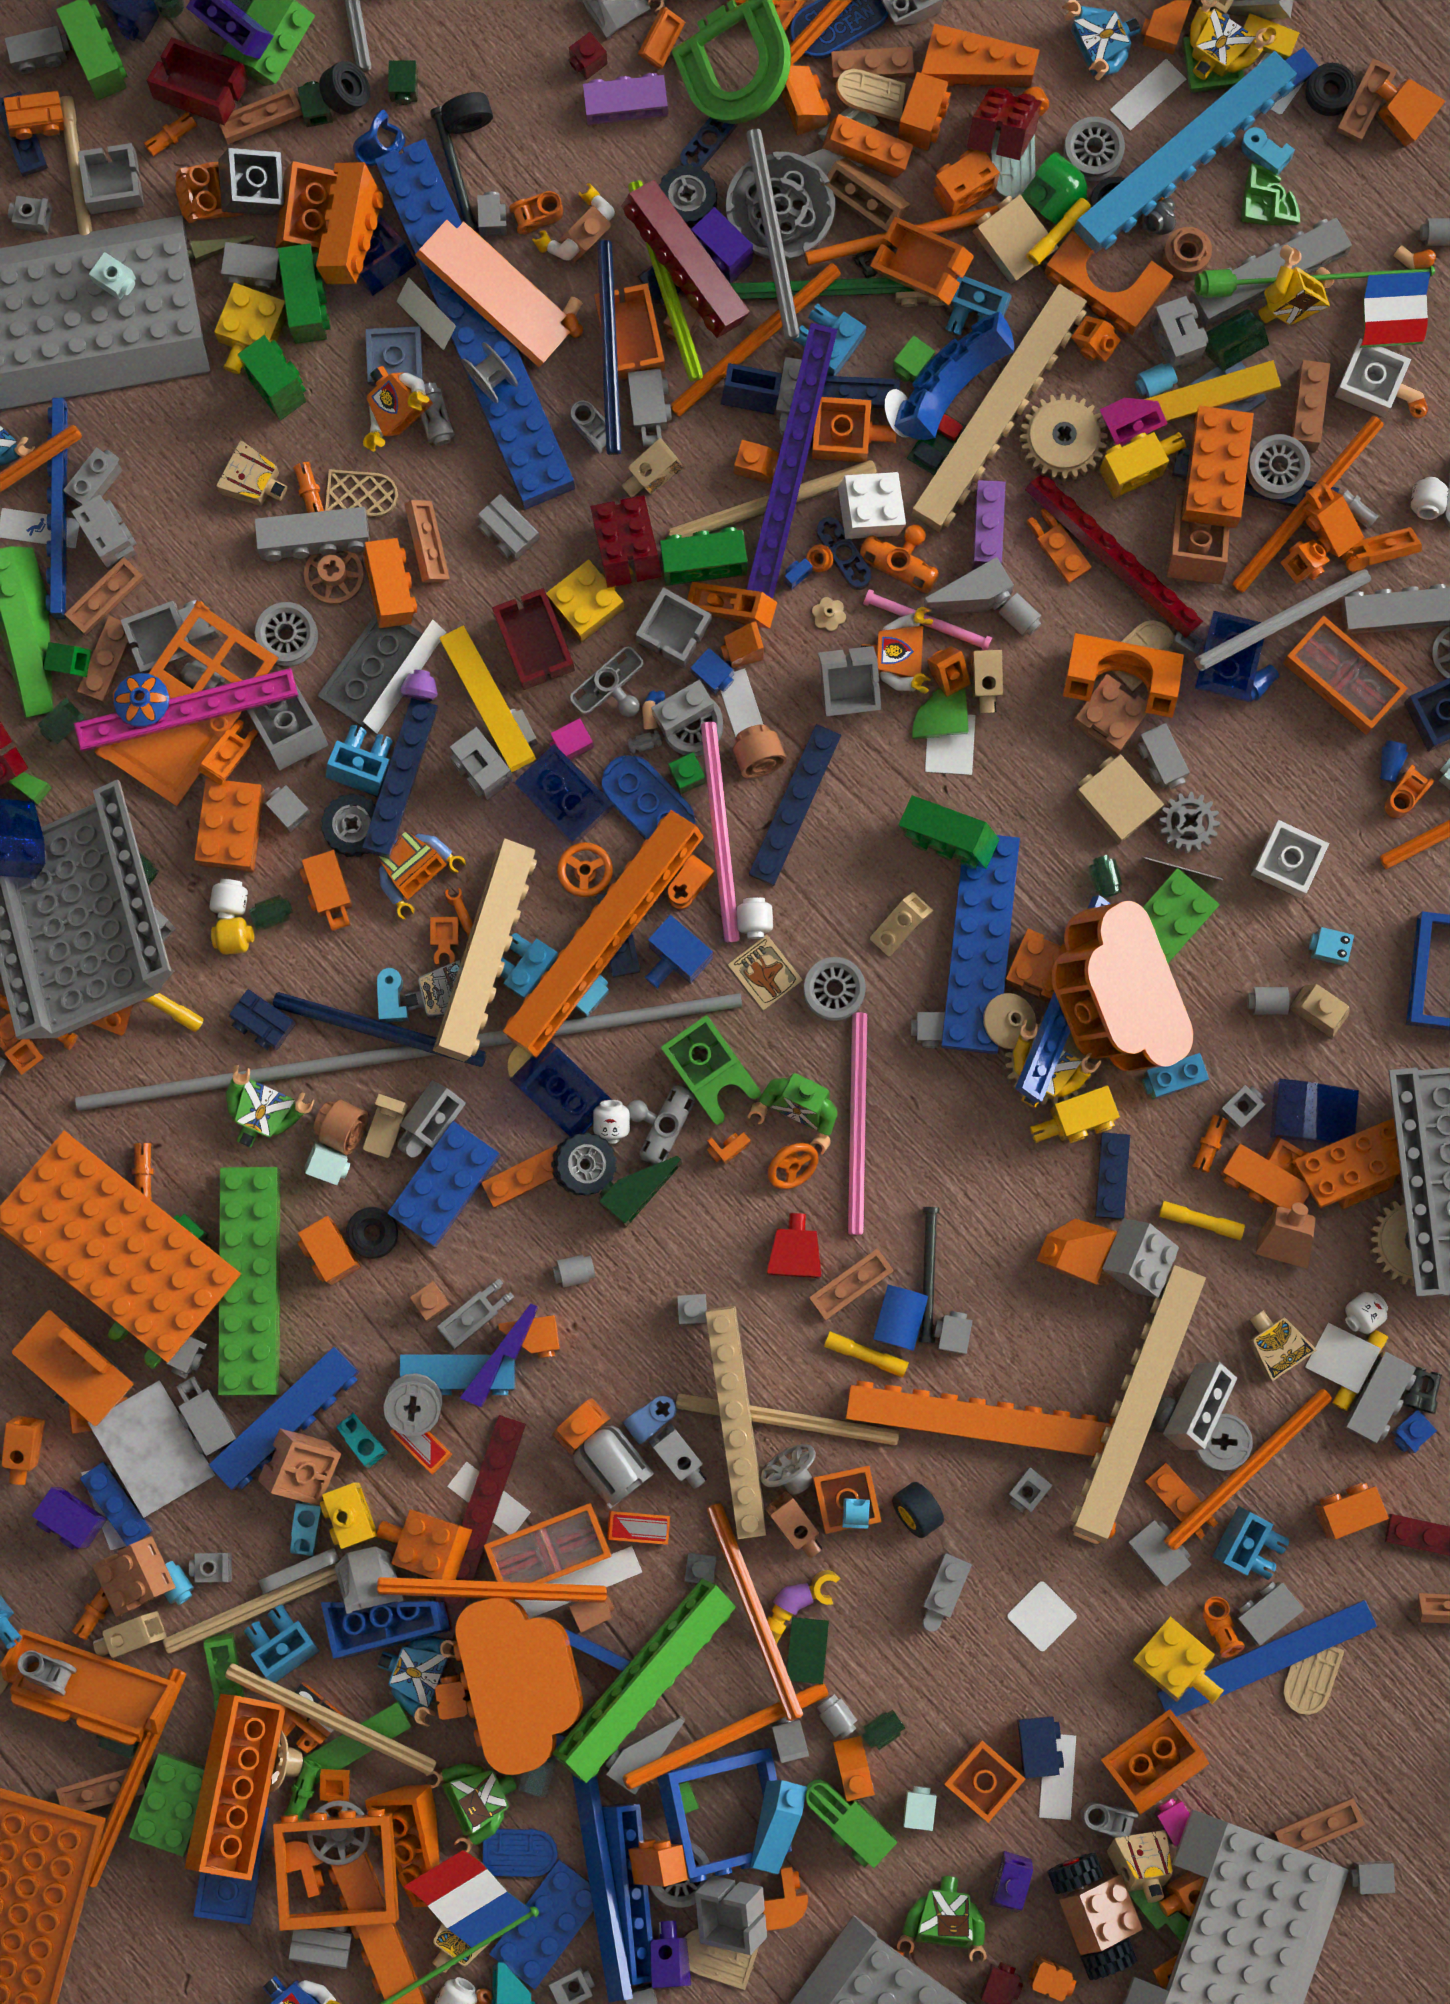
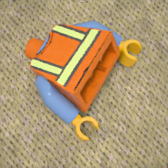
(412, 865)

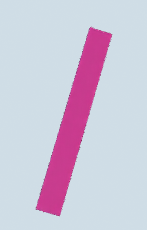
(192, 709)

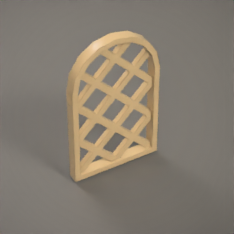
(329, 491)

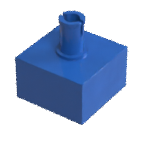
(678, 952)

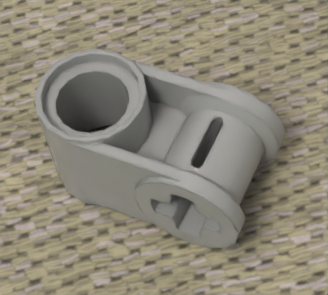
(592, 429)
(51, 1673)
(1114, 1820)

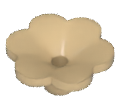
(829, 620)

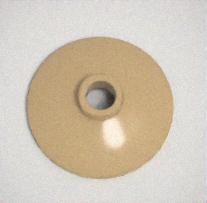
(998, 1019)

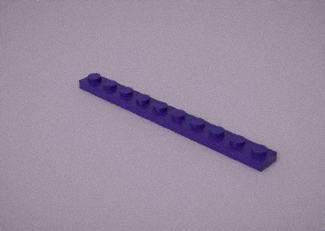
(792, 459)

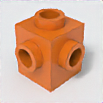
(1096, 339)
(1305, 561)

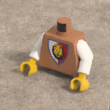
(583, 232)

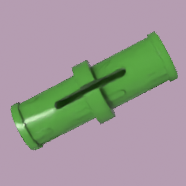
(303, 1788)

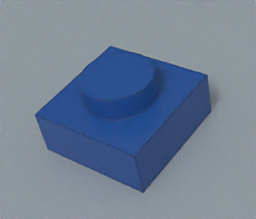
(797, 573)

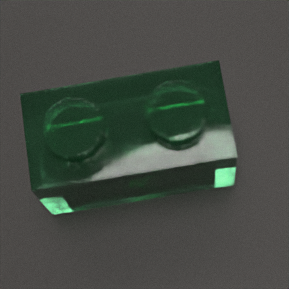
(1236, 339)

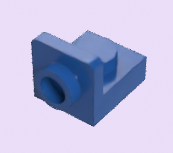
(1413, 1432)

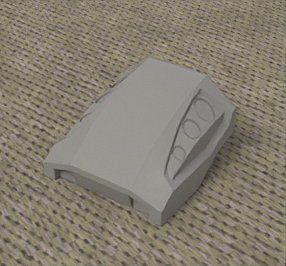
(614, 14)
(359, 1575)

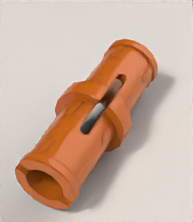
(170, 134)
(308, 488)
(1210, 1143)
(142, 1168)
(92, 1614)

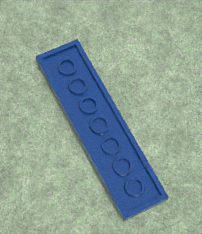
(980, 947)

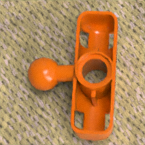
(914, 567)

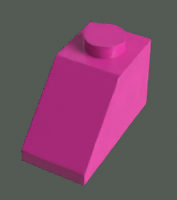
(1132, 417)

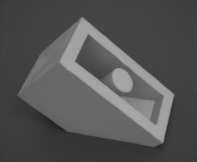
(790, 1740)

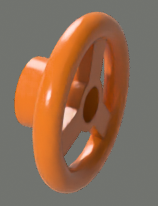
(567, 858)
(791, 1162)

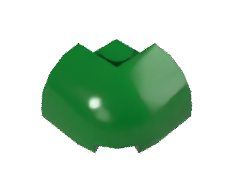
(1055, 187)

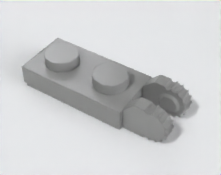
(472, 1315)

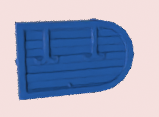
(519, 1853)

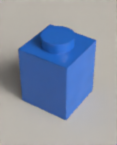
(713, 672)

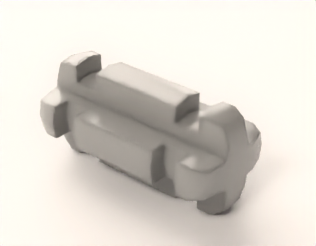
(644, 742)

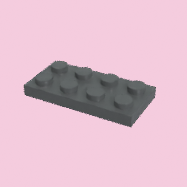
(368, 669)

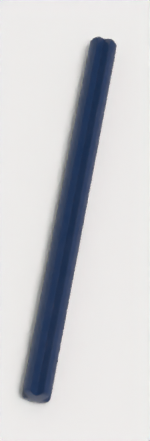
(609, 347)
(365, 1025)

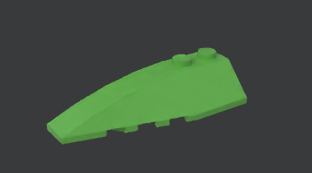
(25, 628)

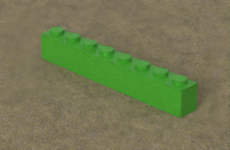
(644, 1680)

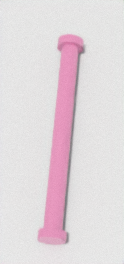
(937, 624)

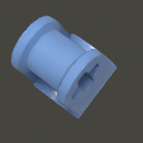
(647, 1422)

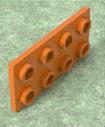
(1353, 1167)
(72, 1368)

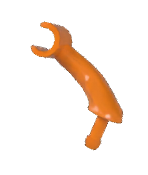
(461, 911)

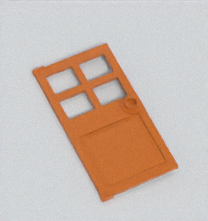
(172, 757)

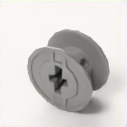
(490, 372)
(398, 1408)
(1230, 1456)

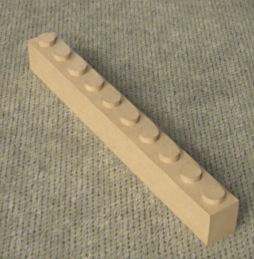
(999, 408)
(1138, 1405)

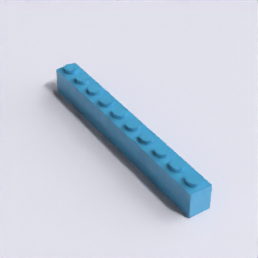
(1185, 152)

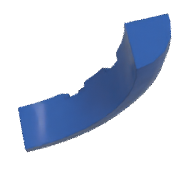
(949, 374)

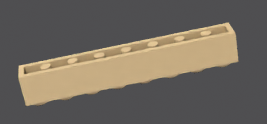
(484, 950)
(736, 1422)

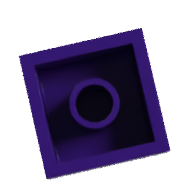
(724, 244)
(69, 1518)

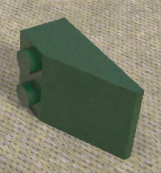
(634, 1191)

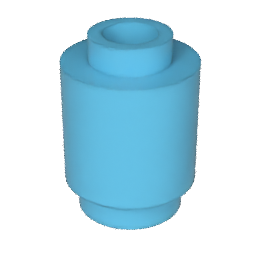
(1156, 380)
(182, 1583)

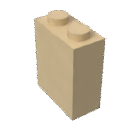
(1010, 236)
(1118, 798)

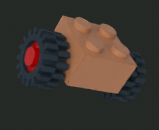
(1097, 1914)

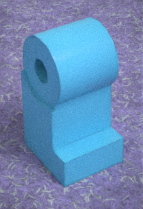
(1264, 151)
(388, 990)
(855, 1513)
(305, 1528)

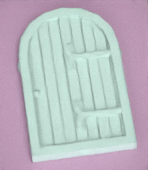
(1014, 174)

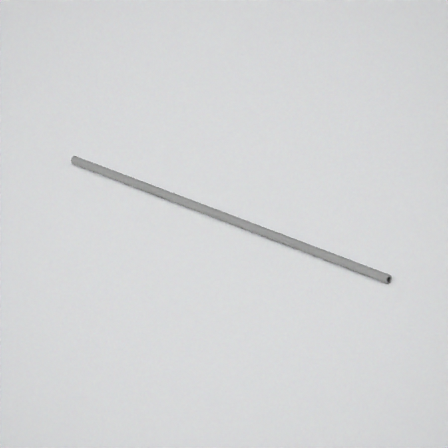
(397, 1053)

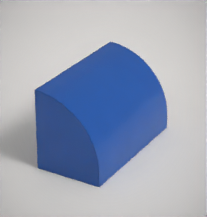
(900, 1317)

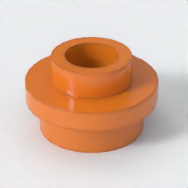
(813, 555)

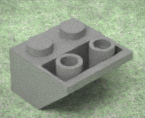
(912, 10)

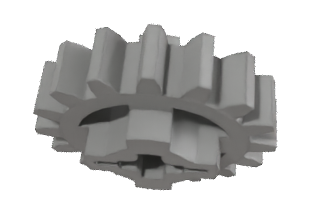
(1182, 814)

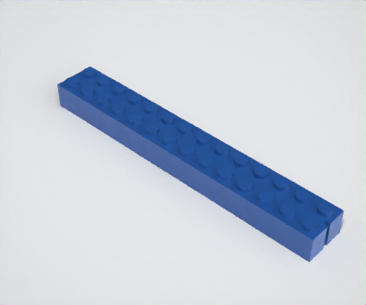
(518, 417)

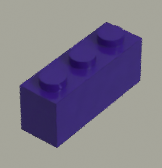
(232, 25)

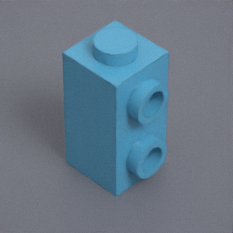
(1174, 1078)

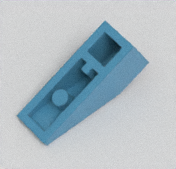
(777, 1824)

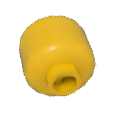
(232, 935)

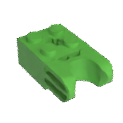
(717, 1071)
(850, 1823)

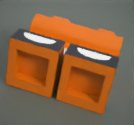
(314, 1731)

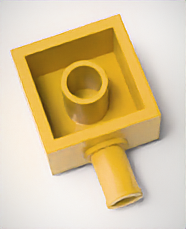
(246, 319)
(1138, 462)
(585, 600)
(1078, 1116)
(348, 1515)
(1177, 1662)

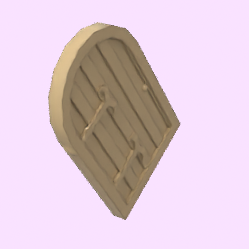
(871, 93)
(1148, 634)
(1311, 1681)
(719, 1963)

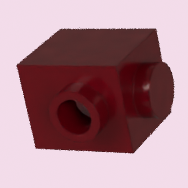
(587, 56)
(1001, 1985)

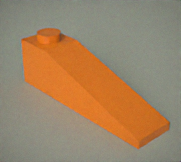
(413, 1830)

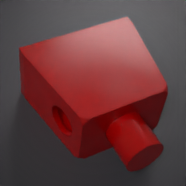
(795, 1250)

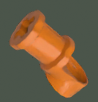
(1222, 1628)

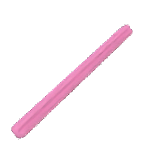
(720, 831)
(857, 1123)

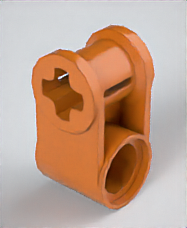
(535, 213)
(1410, 789)
(693, 879)

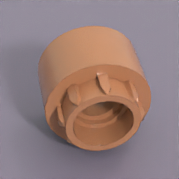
(1186, 239)
(758, 751)
(340, 1126)

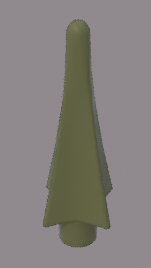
(206, 249)

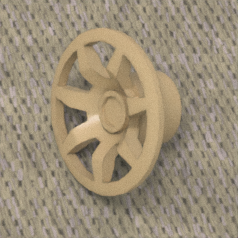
(287, 1763)

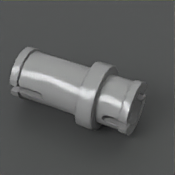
(1359, 510)

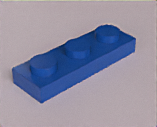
(116, 1504)

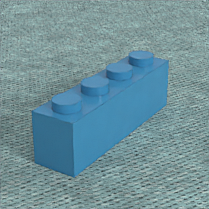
(458, 1371)

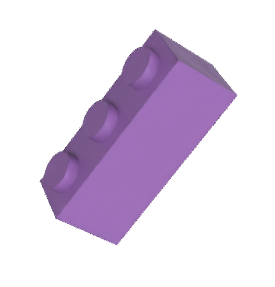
(625, 99)
(988, 522)

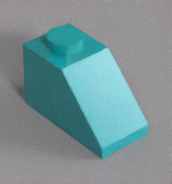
(507, 1987)

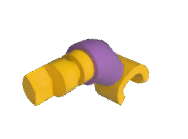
(796, 1597)

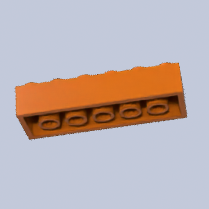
(235, 1787)

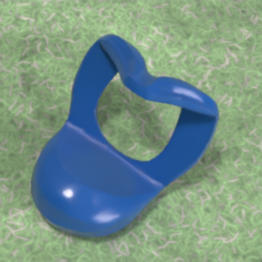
(369, 148)

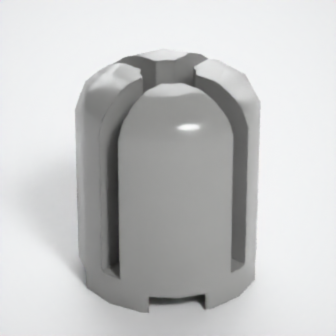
(611, 1464)

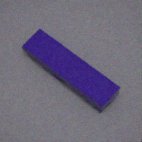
(510, 1346)

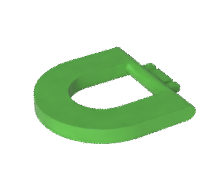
(771, 72)

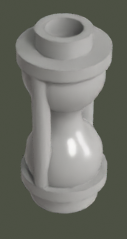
(438, 428)

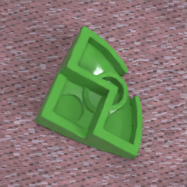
(1266, 200)
(942, 716)

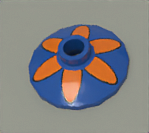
(149, 709)

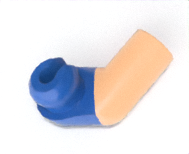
(652, 699)

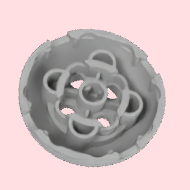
(796, 180)

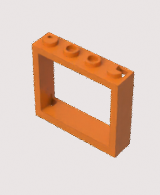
(341, 1918)

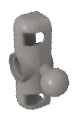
(596, 694)
(672, 1110)

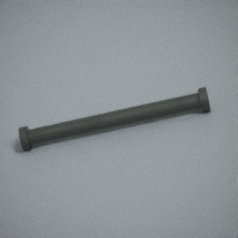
(454, 169)
(929, 1273)

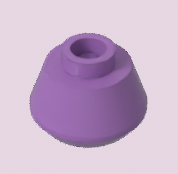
(419, 686)

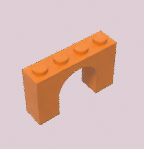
(1124, 308)
(1155, 667)

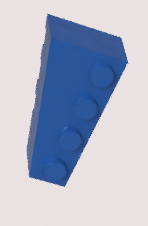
(381, 1625)

